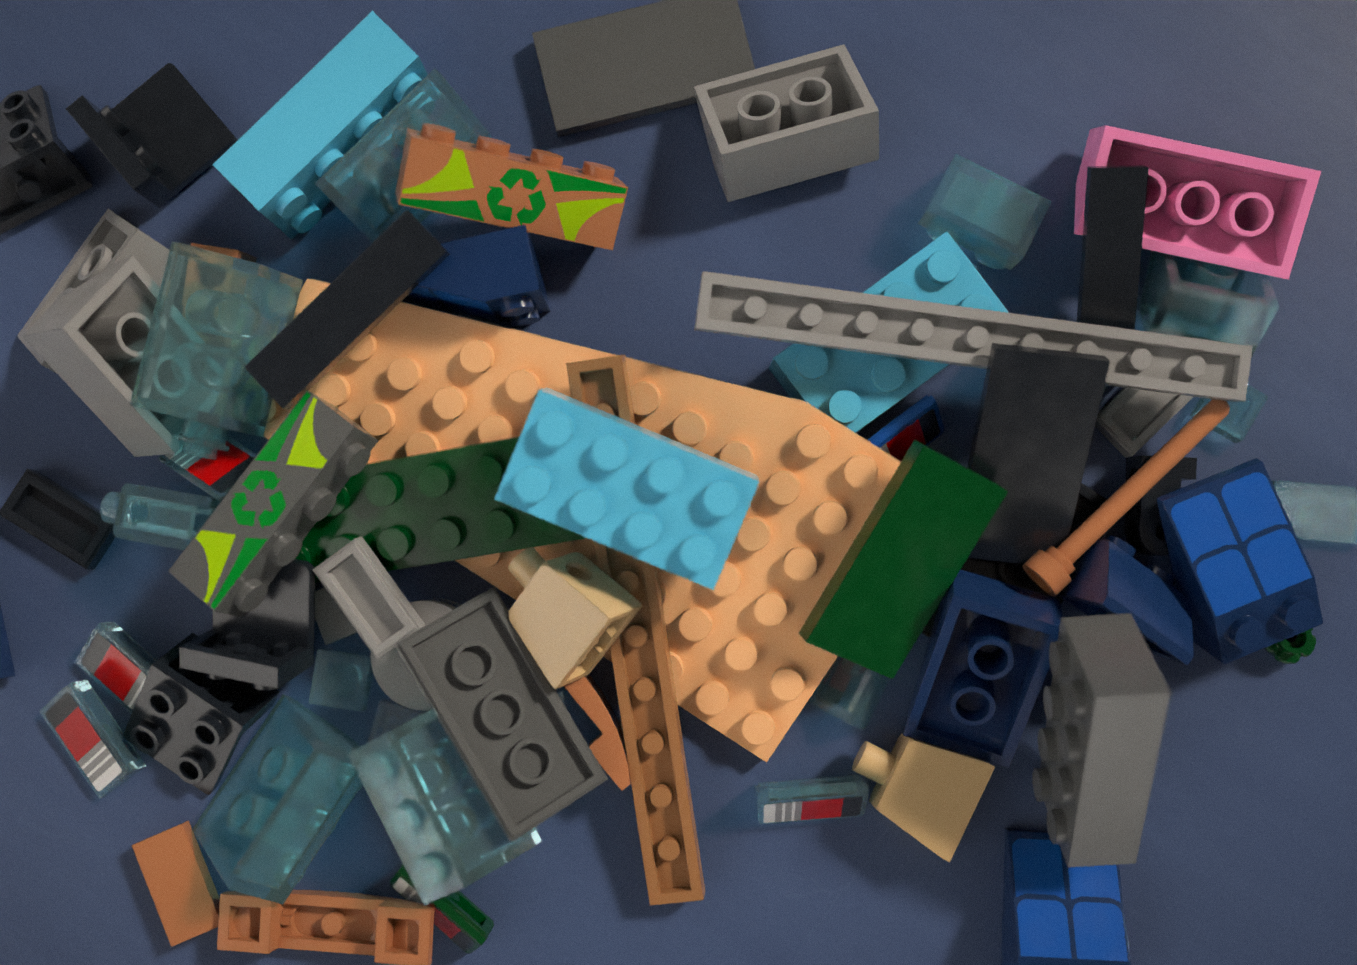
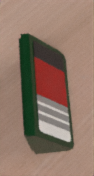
(452, 914)

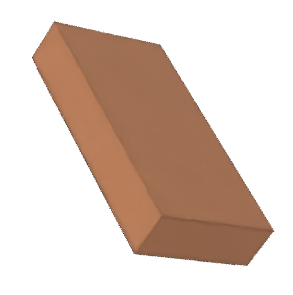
(179, 882)

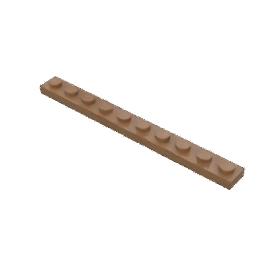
(646, 687)

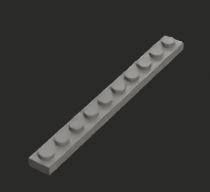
(963, 334)

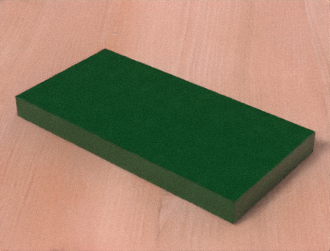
(903, 561)

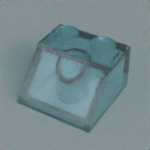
(1206, 301)

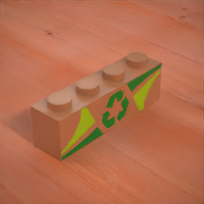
(508, 188)

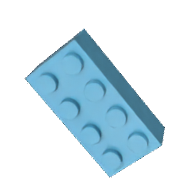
(319, 124)
(864, 385)
(627, 487)

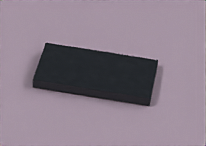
(1035, 443)

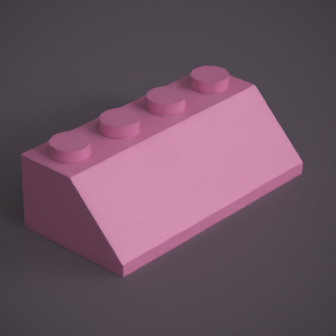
(1209, 200)

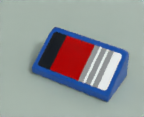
(918, 423)

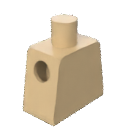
(567, 613)
(925, 789)

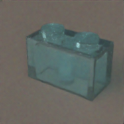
(984, 213)

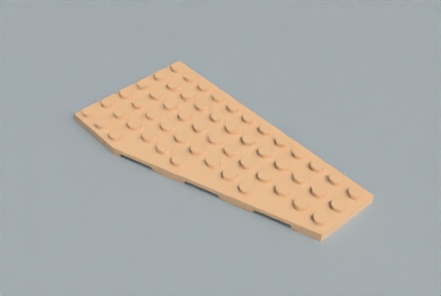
(734, 650)

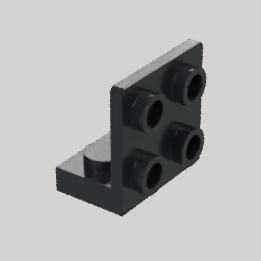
(157, 134)
(34, 162)
(193, 720)

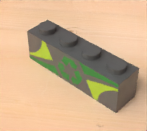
(273, 506)

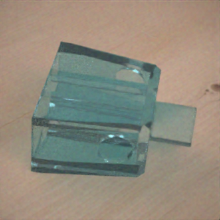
(156, 515)

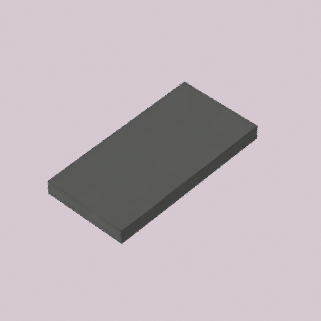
(639, 60)
(501, 714)

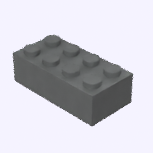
(1099, 739)

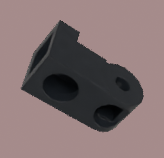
(1143, 520)

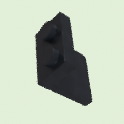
(269, 642)

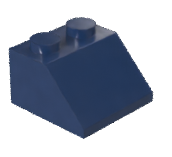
(1114, 582)

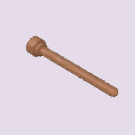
(1052, 568)

